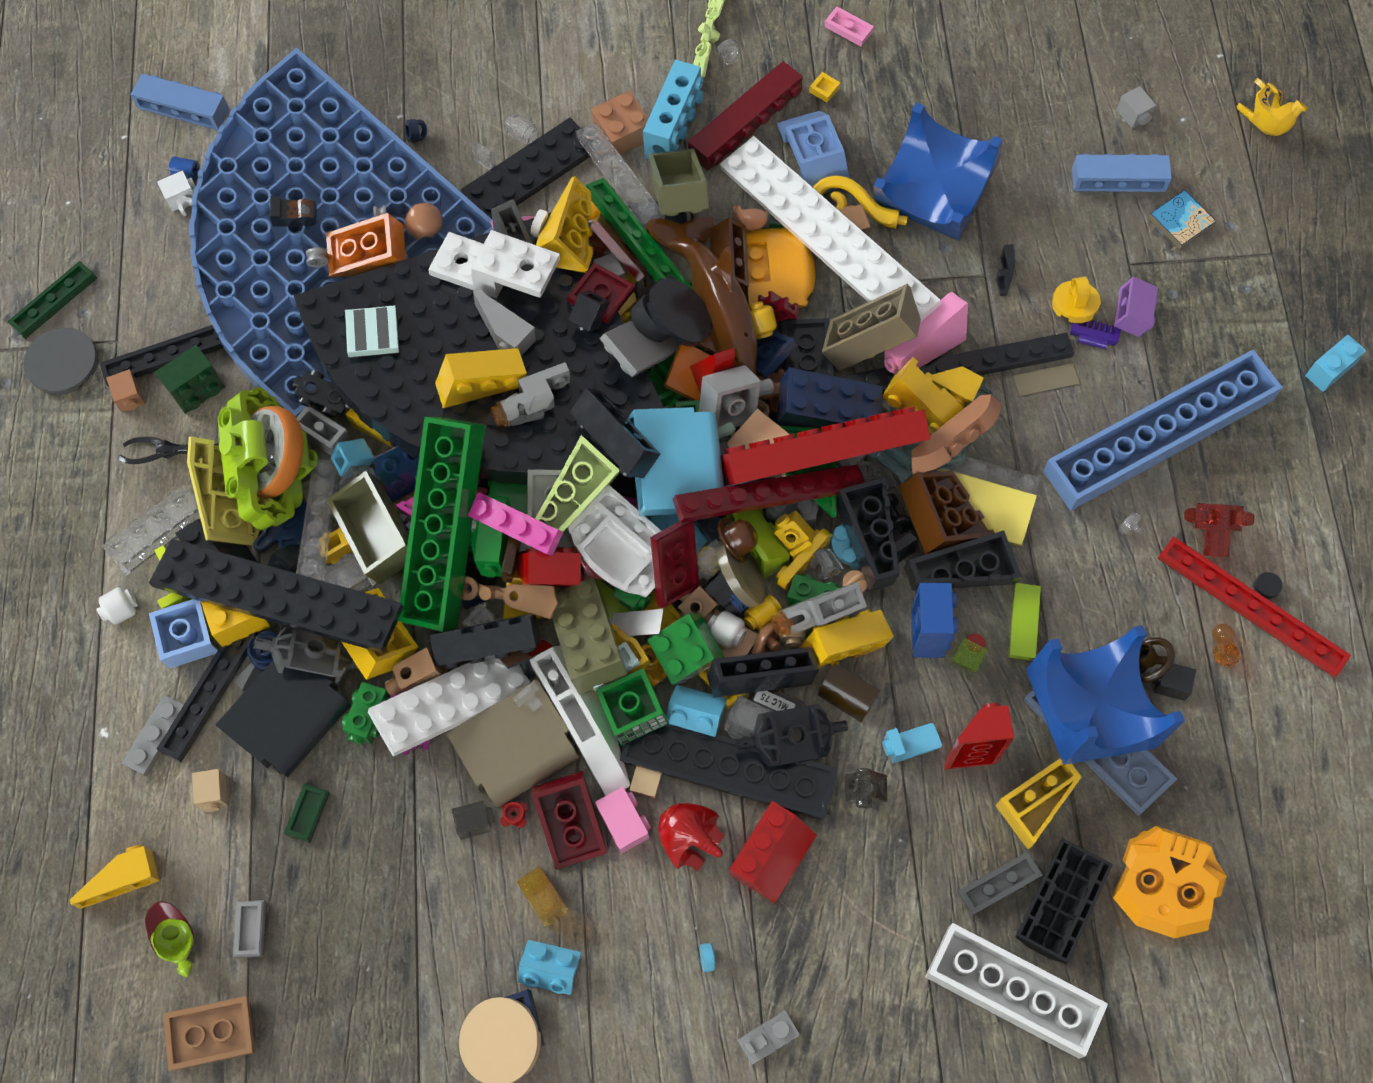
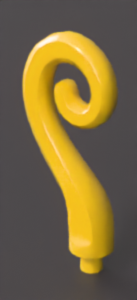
(881, 215)

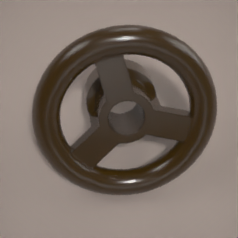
(1149, 658)

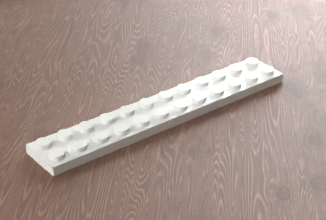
(821, 226)

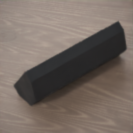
(1063, 902)

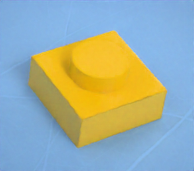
(824, 87)

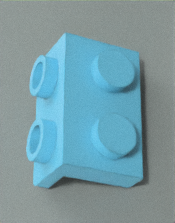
(548, 967)

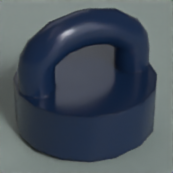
(412, 130)

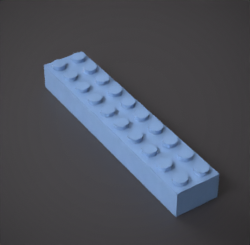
(1161, 429)

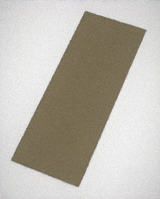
(1046, 379)

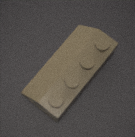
(872, 328)

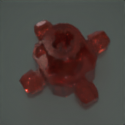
(1218, 523)

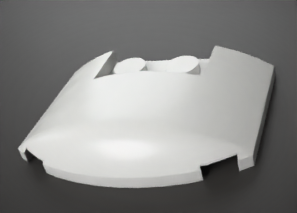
(616, 542)

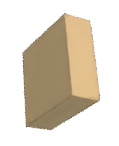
(645, 782)

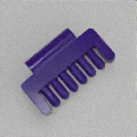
(1095, 337)

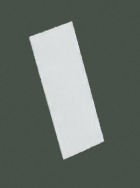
(639, 622)

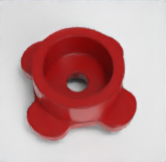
(519, 819)

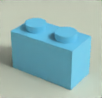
(1335, 363)
(695, 710)

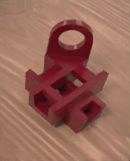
(782, 308)

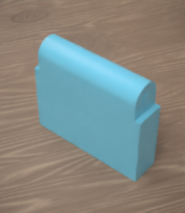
(687, 460)

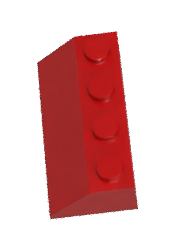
(983, 738)

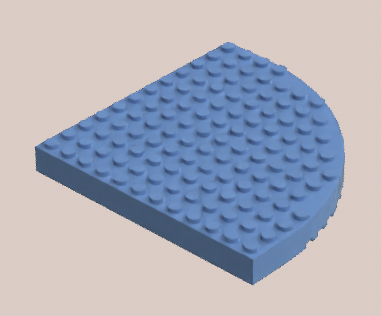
(298, 141)

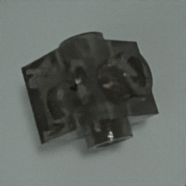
(865, 788)

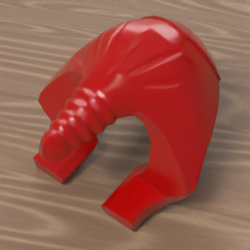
(688, 826)

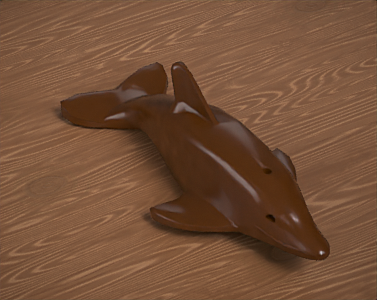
(715, 285)

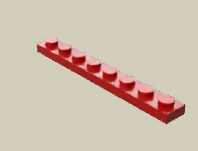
(1254, 607)

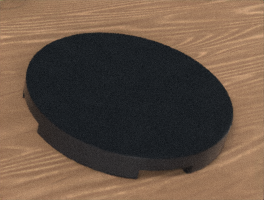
(679, 312)

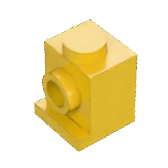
(794, 532)
(337, 546)

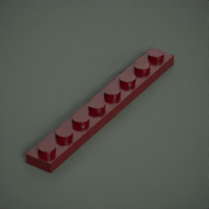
(765, 493)

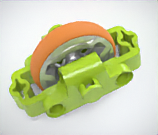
(263, 457)

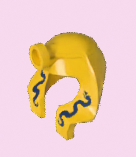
(1272, 119)

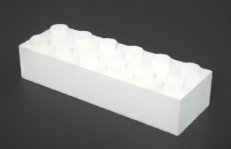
(1017, 991)

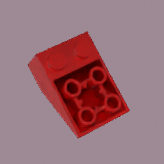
(556, 570)

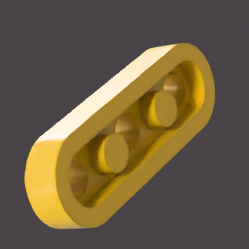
(803, 559)

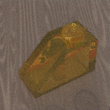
(542, 896)

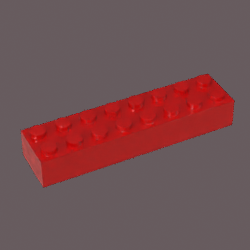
(830, 445)

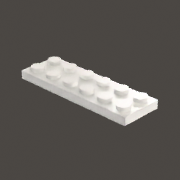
(444, 702)

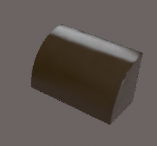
(848, 692)

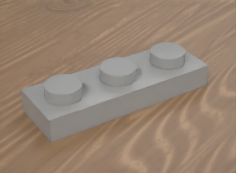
(144, 750)

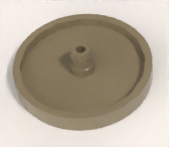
(741, 577)

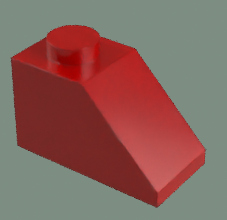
(713, 364)

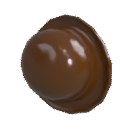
(737, 537)

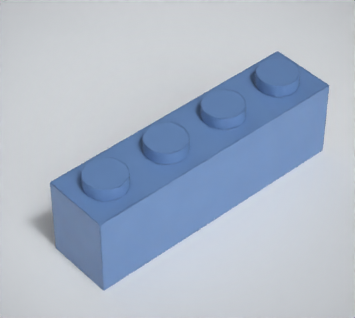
(180, 101)
(1121, 173)

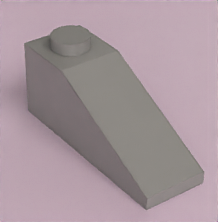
(504, 326)

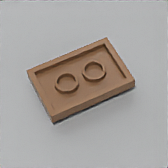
(208, 1033)

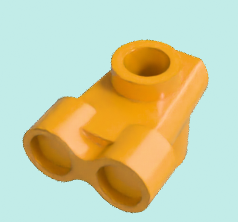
(654, 669)

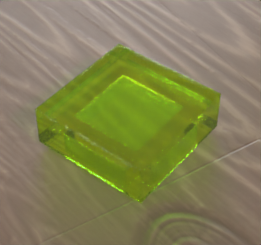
(969, 655)

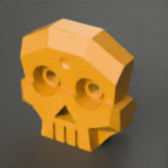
(1162, 903)

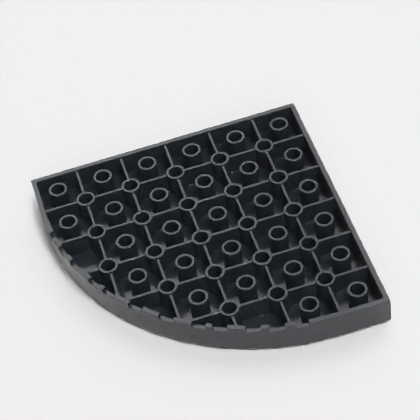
(441, 319)

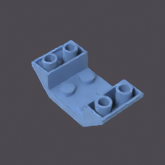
(815, 147)

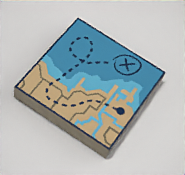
(1182, 219)

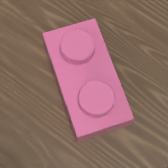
(849, 26)

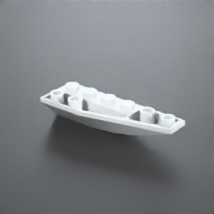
(584, 720)

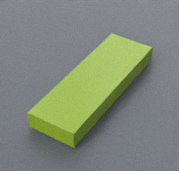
(1024, 621)

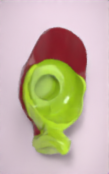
(170, 935)

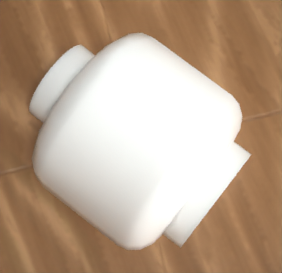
(117, 605)
(727, 629)

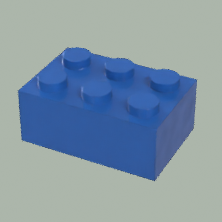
(933, 620)

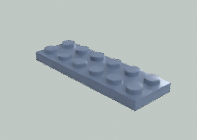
(1133, 777)

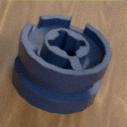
(260, 660)

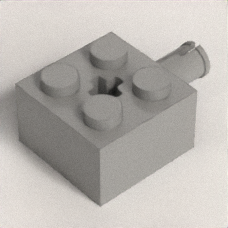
(733, 394)

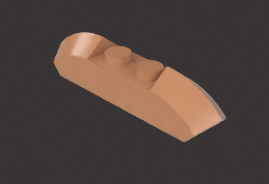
(956, 434)

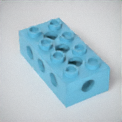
(673, 109)

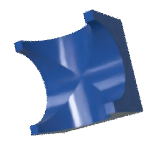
(938, 175)
(1098, 700)

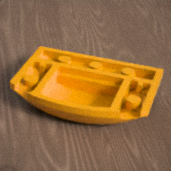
(779, 265)

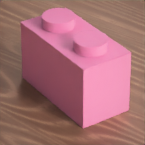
(623, 820)

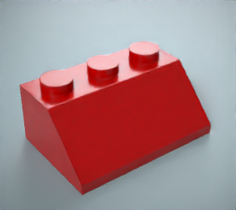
(772, 852)

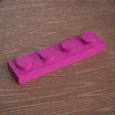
(515, 524)

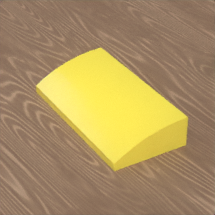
(1000, 505)

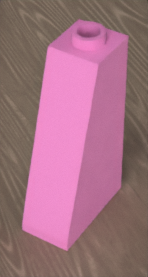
(936, 335)

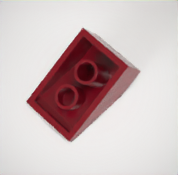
(568, 820)

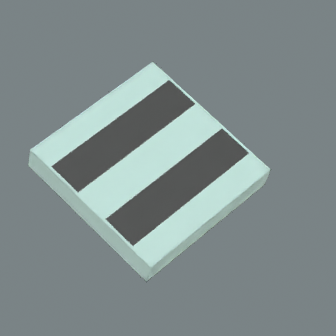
(371, 331)

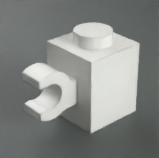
(177, 191)

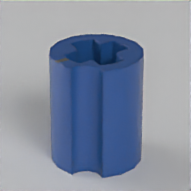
(188, 166)

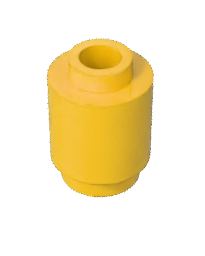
(761, 615)

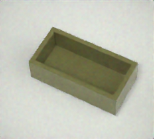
(678, 182)
(371, 526)
(587, 637)

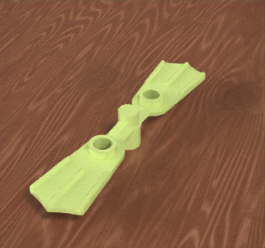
(708, 34)

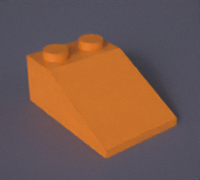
(365, 246)

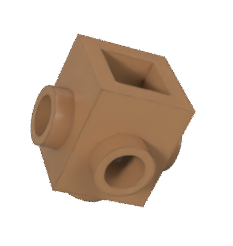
(700, 596)

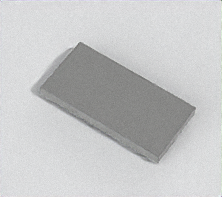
(635, 350)

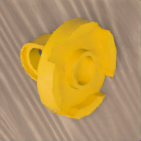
(1076, 300)

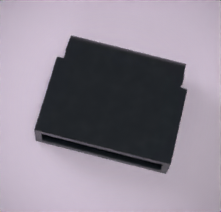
(283, 716)

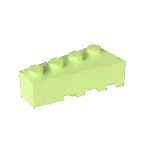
(577, 486)

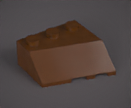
(941, 510)

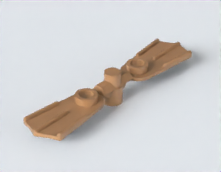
(531, 598)

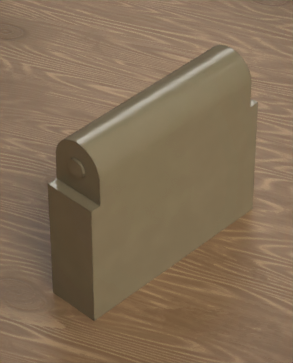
(513, 747)

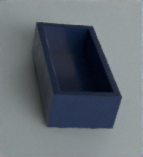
(824, 400)

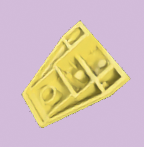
(216, 509)

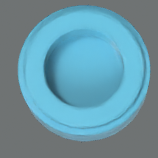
(707, 957)

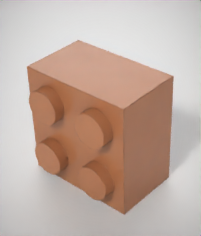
(621, 121)

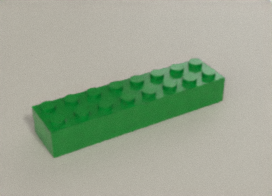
(441, 523)

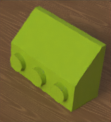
(770, 552)

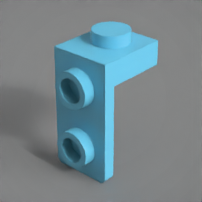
(911, 742)

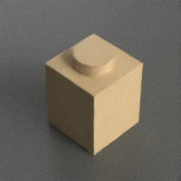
(209, 790)

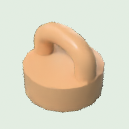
(855, 576)

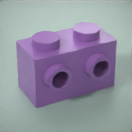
(1136, 306)

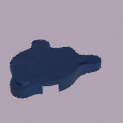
(285, 534)

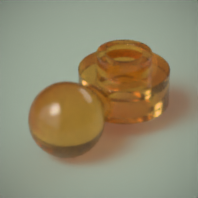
(1225, 651)

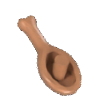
(766, 640)

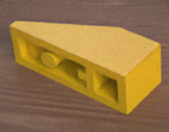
(122, 875)

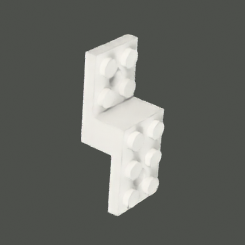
(494, 264)

